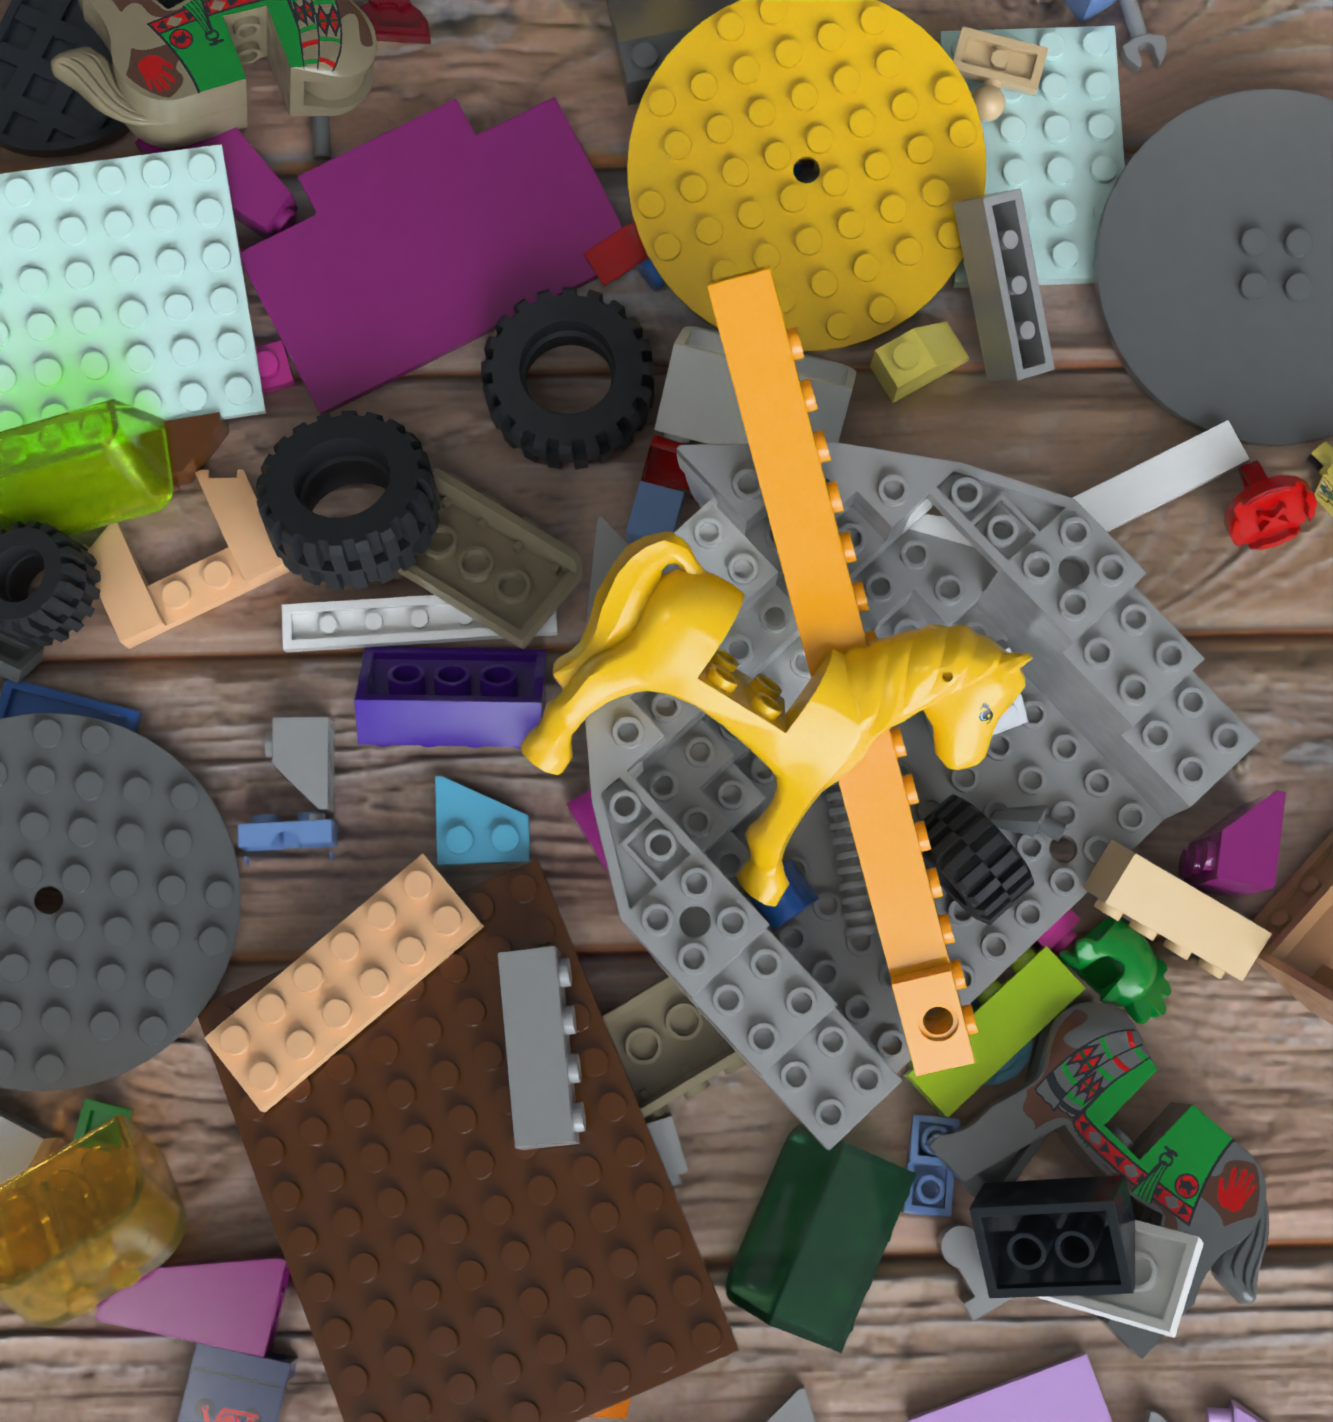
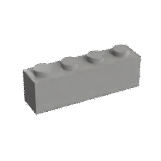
(1004, 285)
(539, 1048)

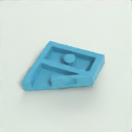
(477, 828)

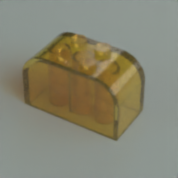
(86, 1224)

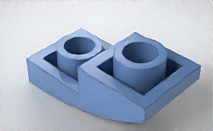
(933, 1184)

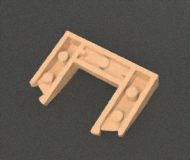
(147, 610)

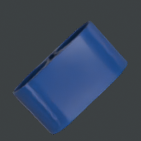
(795, 899)

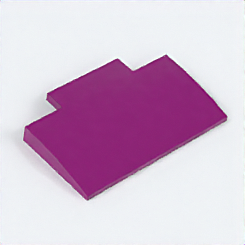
(427, 245)

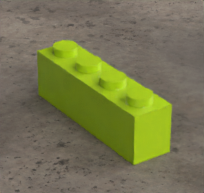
(1006, 1021)

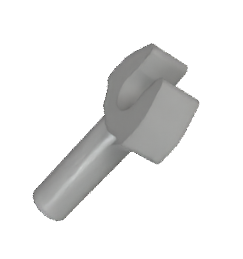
(1139, 39)

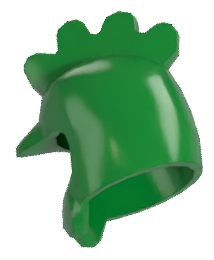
(1121, 969)

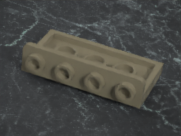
(494, 562)
(667, 1046)

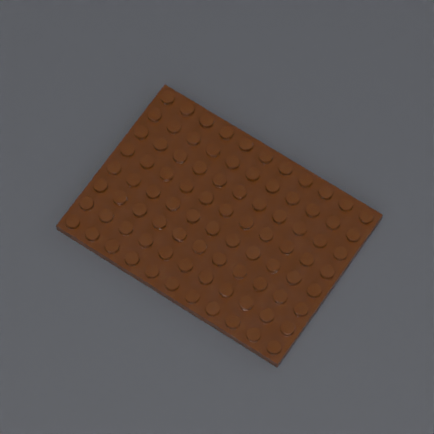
(439, 1253)

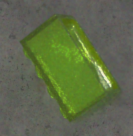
(85, 468)

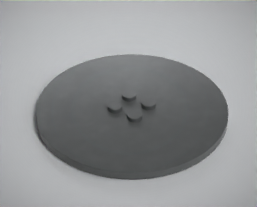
(1225, 266)

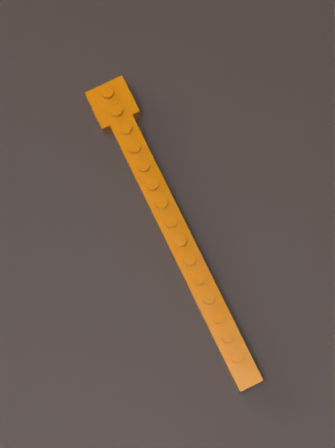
(828, 617)

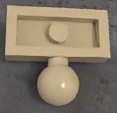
(998, 64)

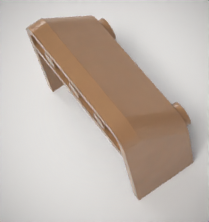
(1302, 933)

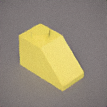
(917, 359)

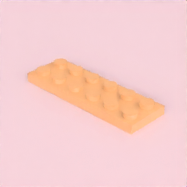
(343, 983)

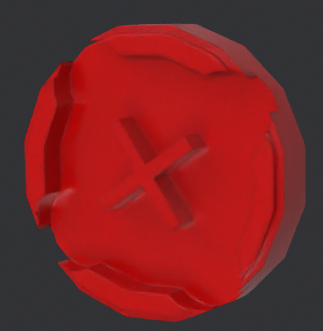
(1268, 508)

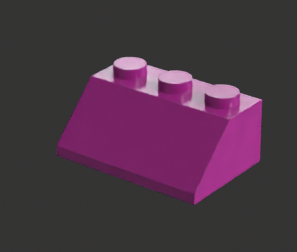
(1239, 851)

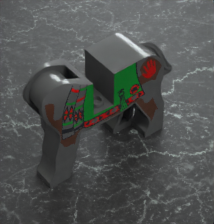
(1177, 1171)

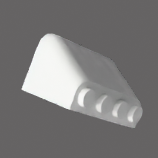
(702, 401)

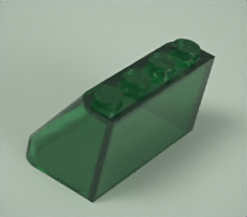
(817, 1238)

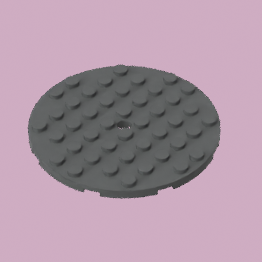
(142, 909)

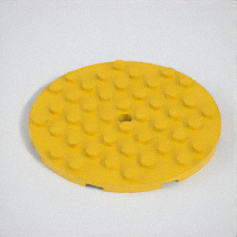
(821, 84)

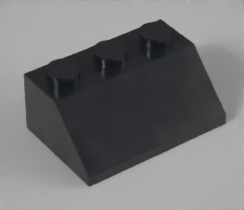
(1056, 1237)

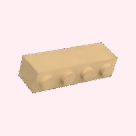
(1175, 910)

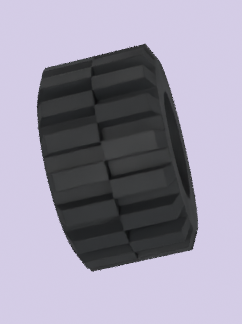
(64, 592)
(975, 860)

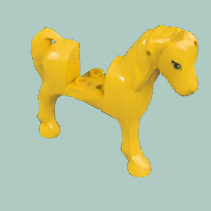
(665, 639)

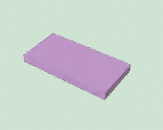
(1049, 1394)

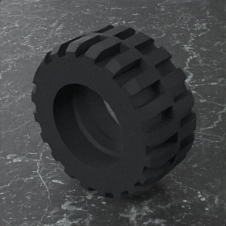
(557, 323)
(338, 454)

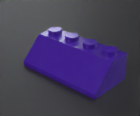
(449, 696)

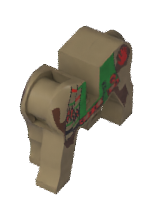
(182, 70)

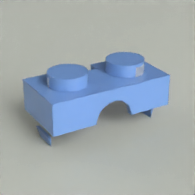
(268, 833)

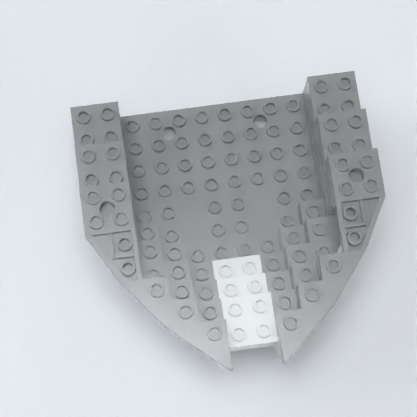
(1109, 745)

